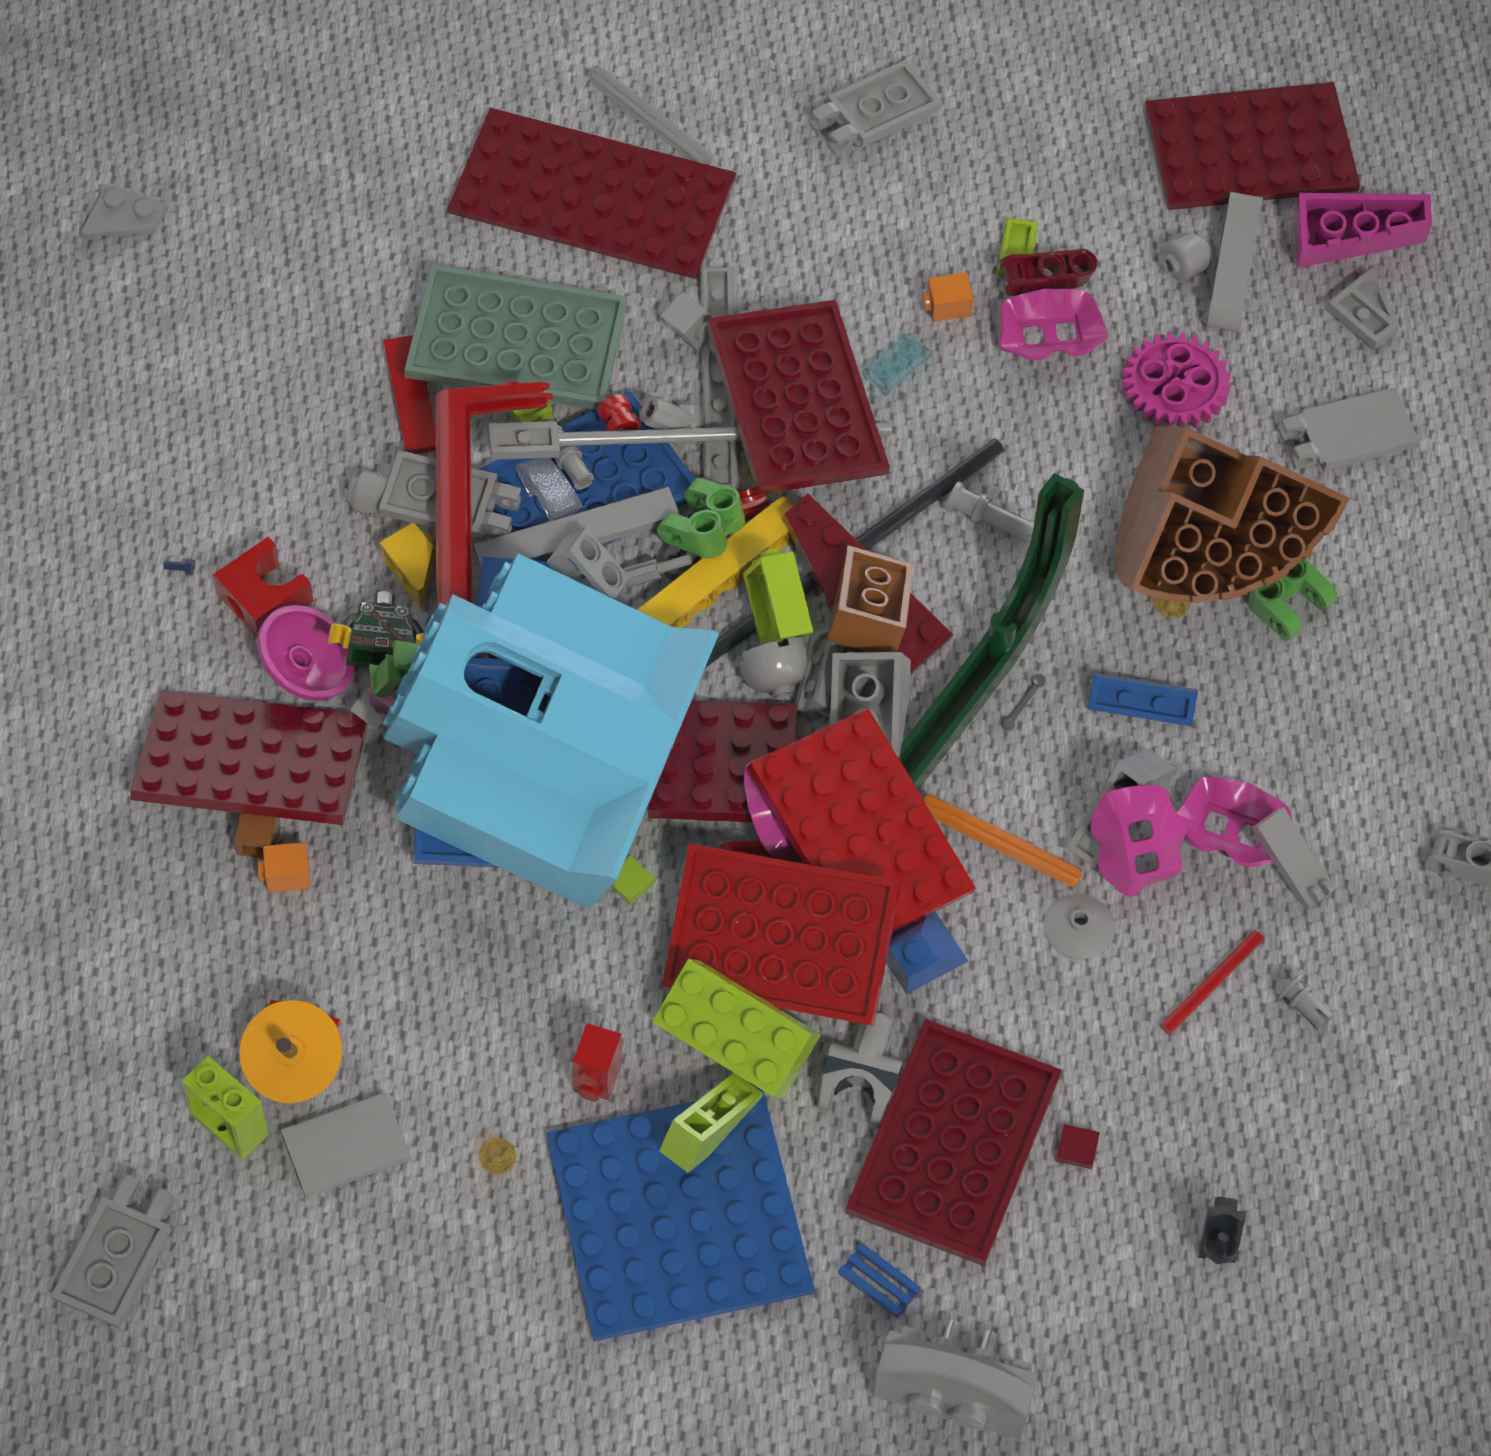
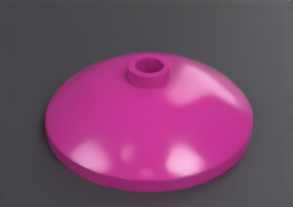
(301, 637)

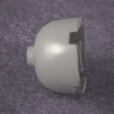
(775, 666)

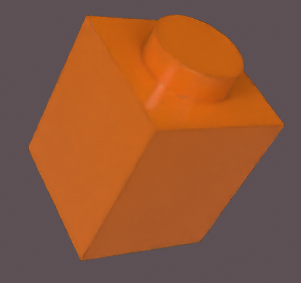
(948, 297)
(285, 867)

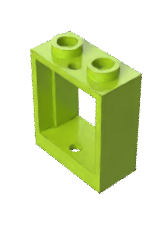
(777, 598)
(220, 1100)

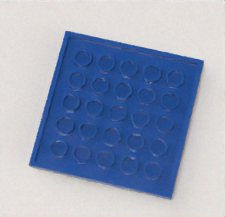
(673, 1242)

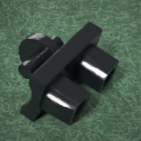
(1222, 1231)

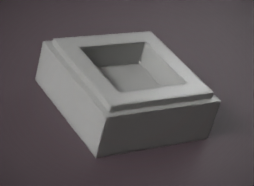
(369, 716)

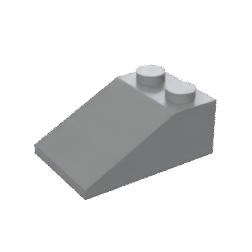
(876, 683)

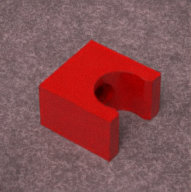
(251, 598)

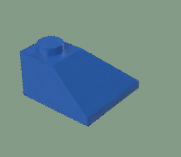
(923, 952)

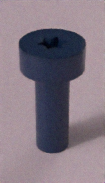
(188, 567)

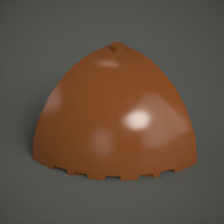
(1216, 520)

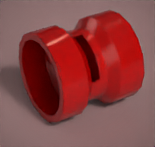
(617, 415)

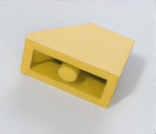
(411, 559)

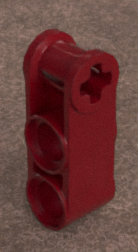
(1026, 273)

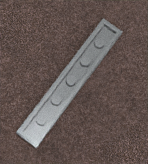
(605, 522)

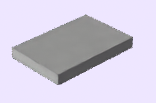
(345, 1145)

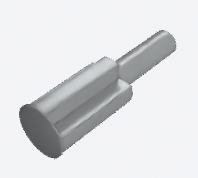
(652, 570)

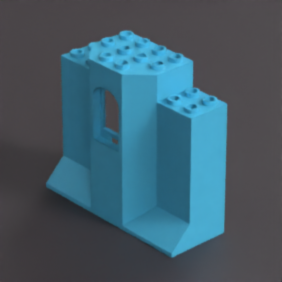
(558, 787)

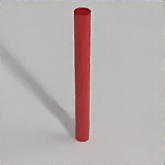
(1227, 966)

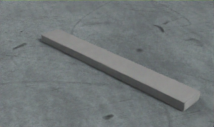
(719, 456)

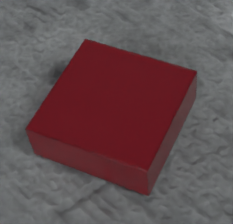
(1077, 1146)

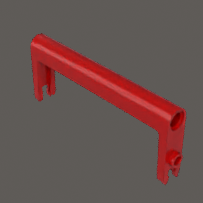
(453, 473)

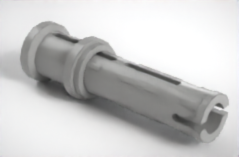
(982, 509)

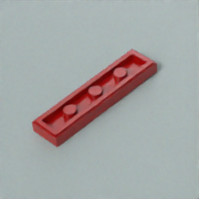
(410, 398)

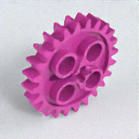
(1176, 381)

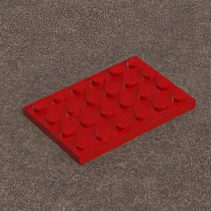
(859, 813)
(786, 931)

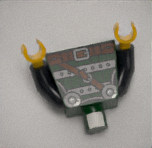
(374, 629)

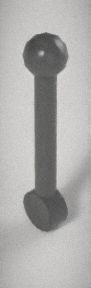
(1037, 681)

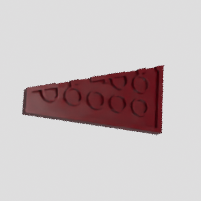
(824, 547)

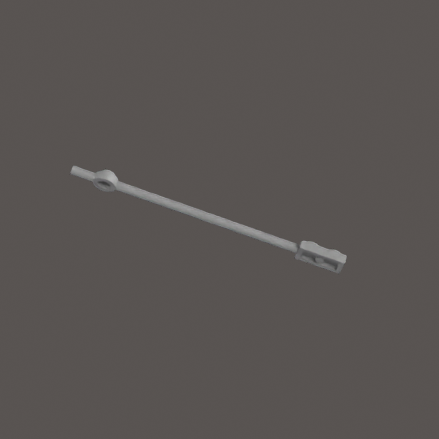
(542, 439)

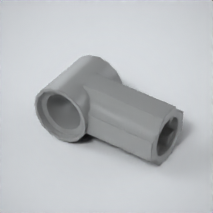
(665, 415)

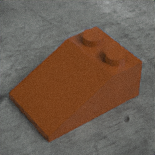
(871, 602)

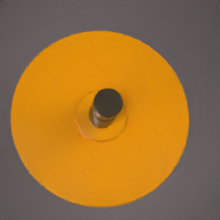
(291, 1051)

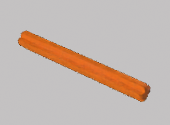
(1003, 841)

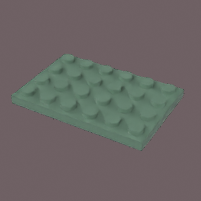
(506, 328)

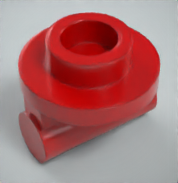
(752, 502)

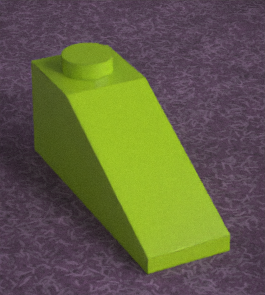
(709, 1121)

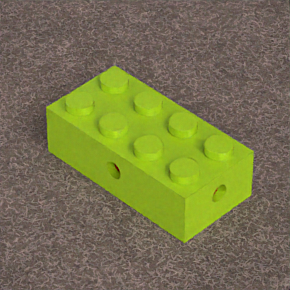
(736, 1028)

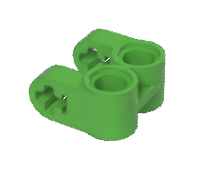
(705, 530)
(1274, 610)

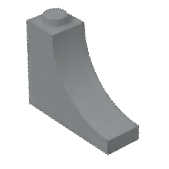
(1136, 770)

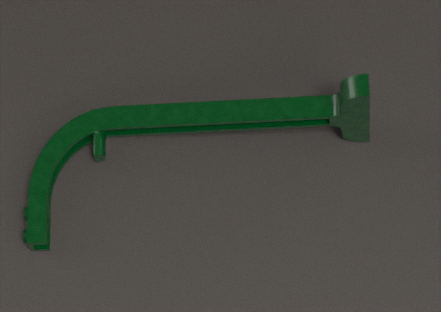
(1008, 633)

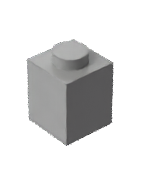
(688, 320)

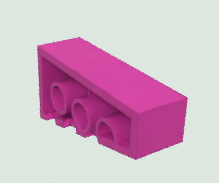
(1357, 224)

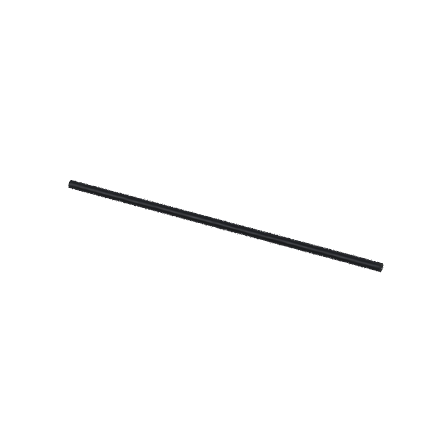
(877, 533)

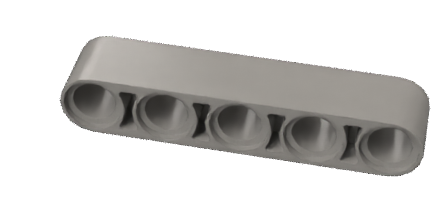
(1234, 262)

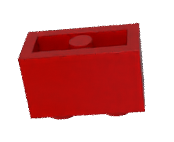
(597, 1062)

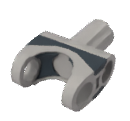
(864, 1067)

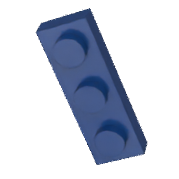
(1143, 699)

